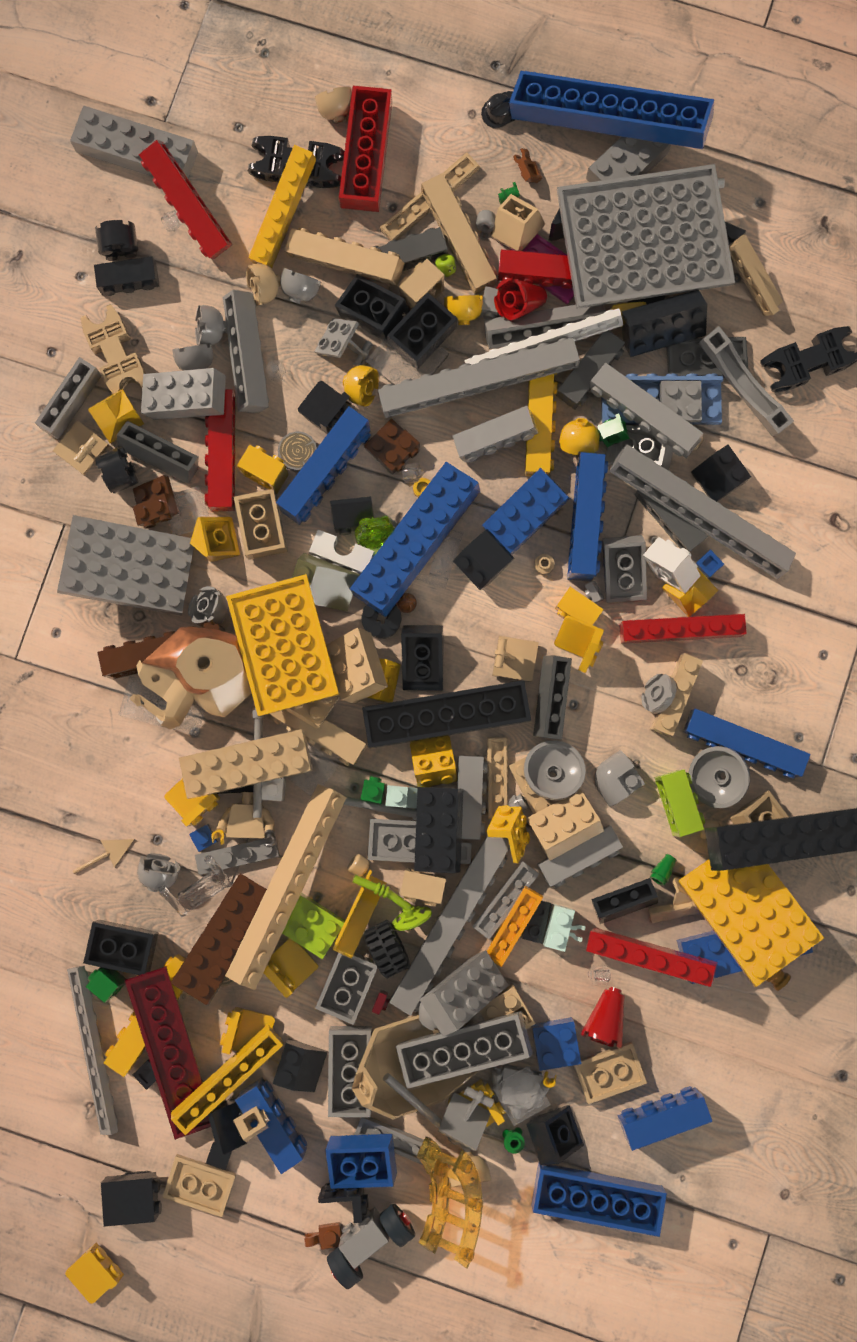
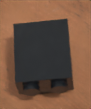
(130, 1198)

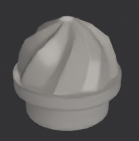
(518, 801)

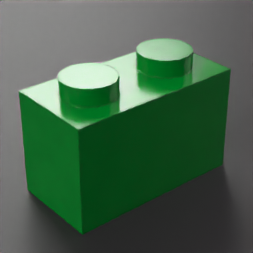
(105, 983)

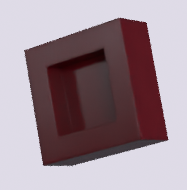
(381, 1002)

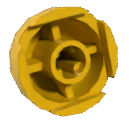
(464, 307)
(360, 384)
(579, 437)

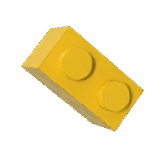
(578, 606)

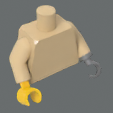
(239, 822)

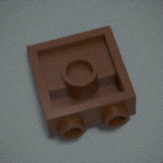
(392, 446)
(154, 502)

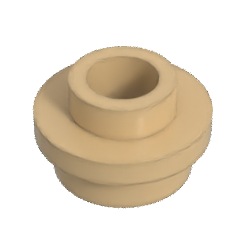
(544, 570)

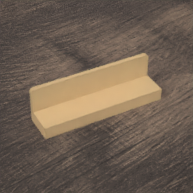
(755, 276)

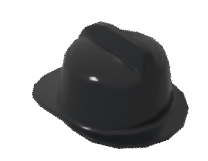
(497, 111)

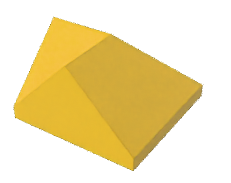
(114, 413)
(215, 538)
(695, 597)

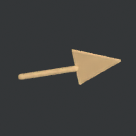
(114, 849)

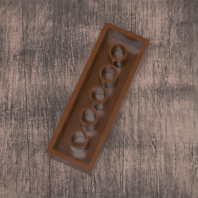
(122, 660)
(217, 945)

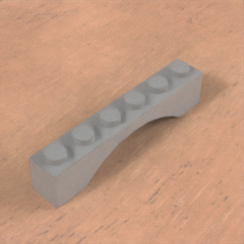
(727, 360)

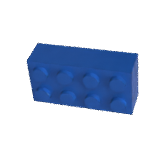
(526, 511)
(664, 1117)
(281, 1138)

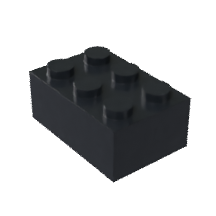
(372, 307)
(422, 331)
(120, 947)

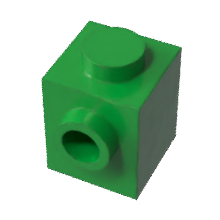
(373, 790)

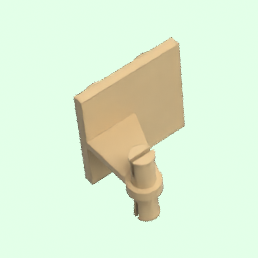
(80, 447)
(515, 658)

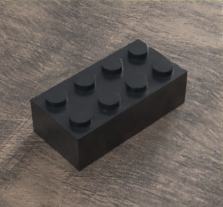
(664, 323)
(438, 830)

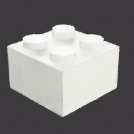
(672, 564)

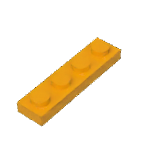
(514, 925)

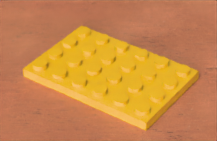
(282, 645)
(752, 917)

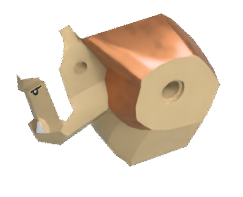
(191, 667)

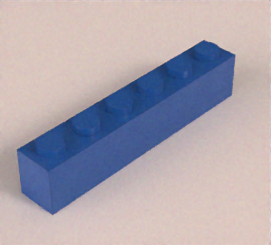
(746, 743)

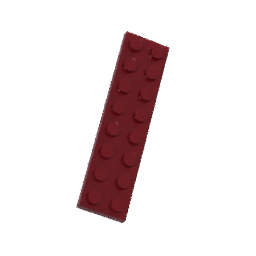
(166, 1041)

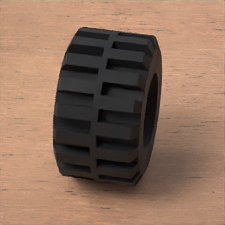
(386, 949)

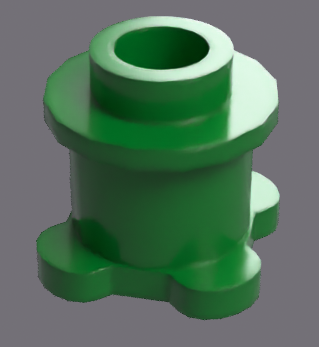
(506, 192)
(515, 1134)

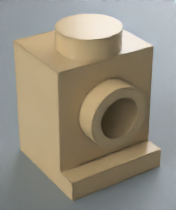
(244, 1121)

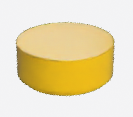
(420, 486)

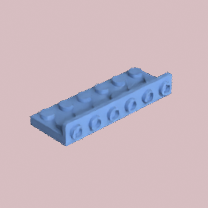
(651, 384)

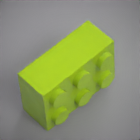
(679, 803)
(313, 926)

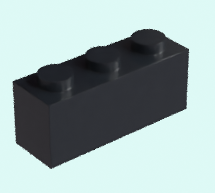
(126, 276)
(625, 901)

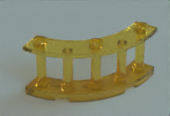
(463, 1170)

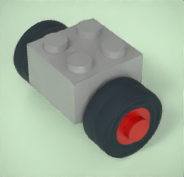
(364, 1239)

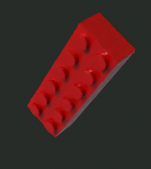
(365, 148)

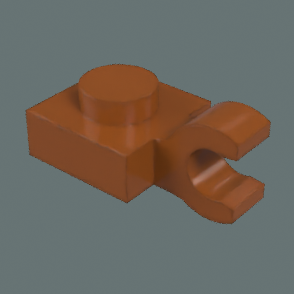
(528, 168)
(328, 1236)

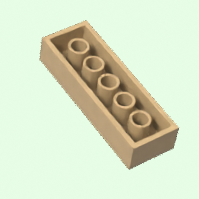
(245, 764)

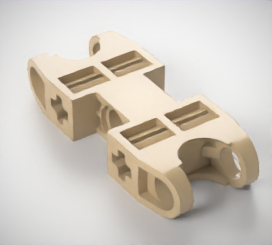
(108, 338)

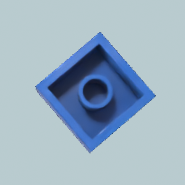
(556, 1044)

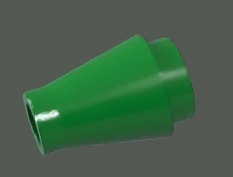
(662, 871)

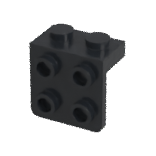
(324, 406)
(359, 1200)

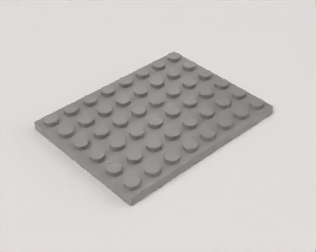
(645, 236)

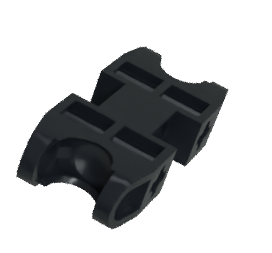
(277, 156)
(796, 364)

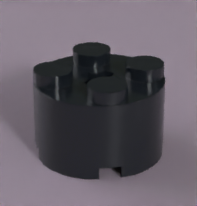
(116, 239)
(116, 470)

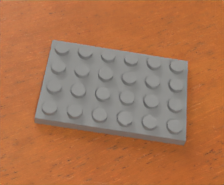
(126, 565)

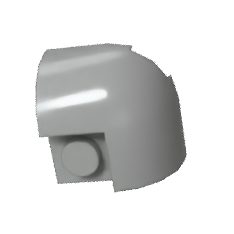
(617, 778)

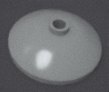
(556, 758)
(706, 777)

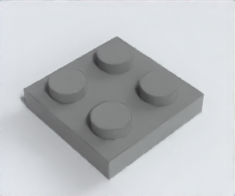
(683, 398)

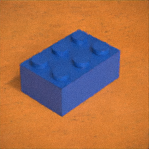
(361, 1161)

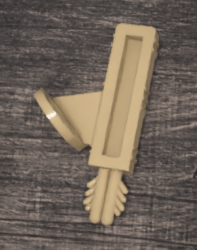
(681, 906)

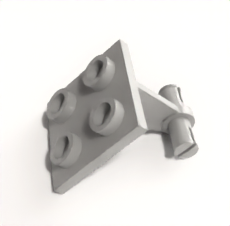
(339, 337)
(465, 1119)

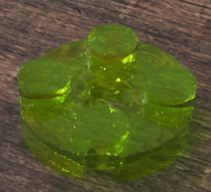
(367, 527)

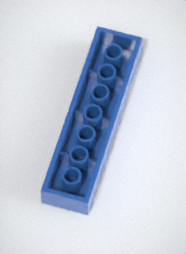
(415, 539)

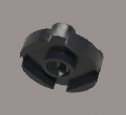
(379, 630)

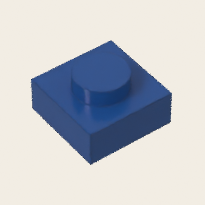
(709, 564)
(202, 837)

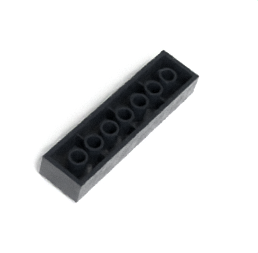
(446, 714)
(782, 839)

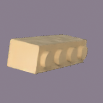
(685, 677)

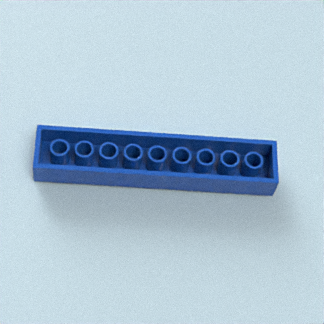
(612, 109)

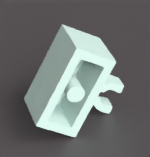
(559, 928)

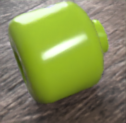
(446, 264)

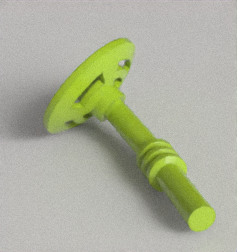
(410, 917)

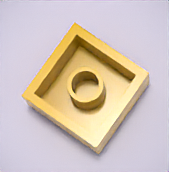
(262, 468)

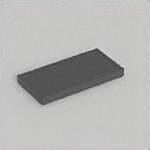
(691, 358)

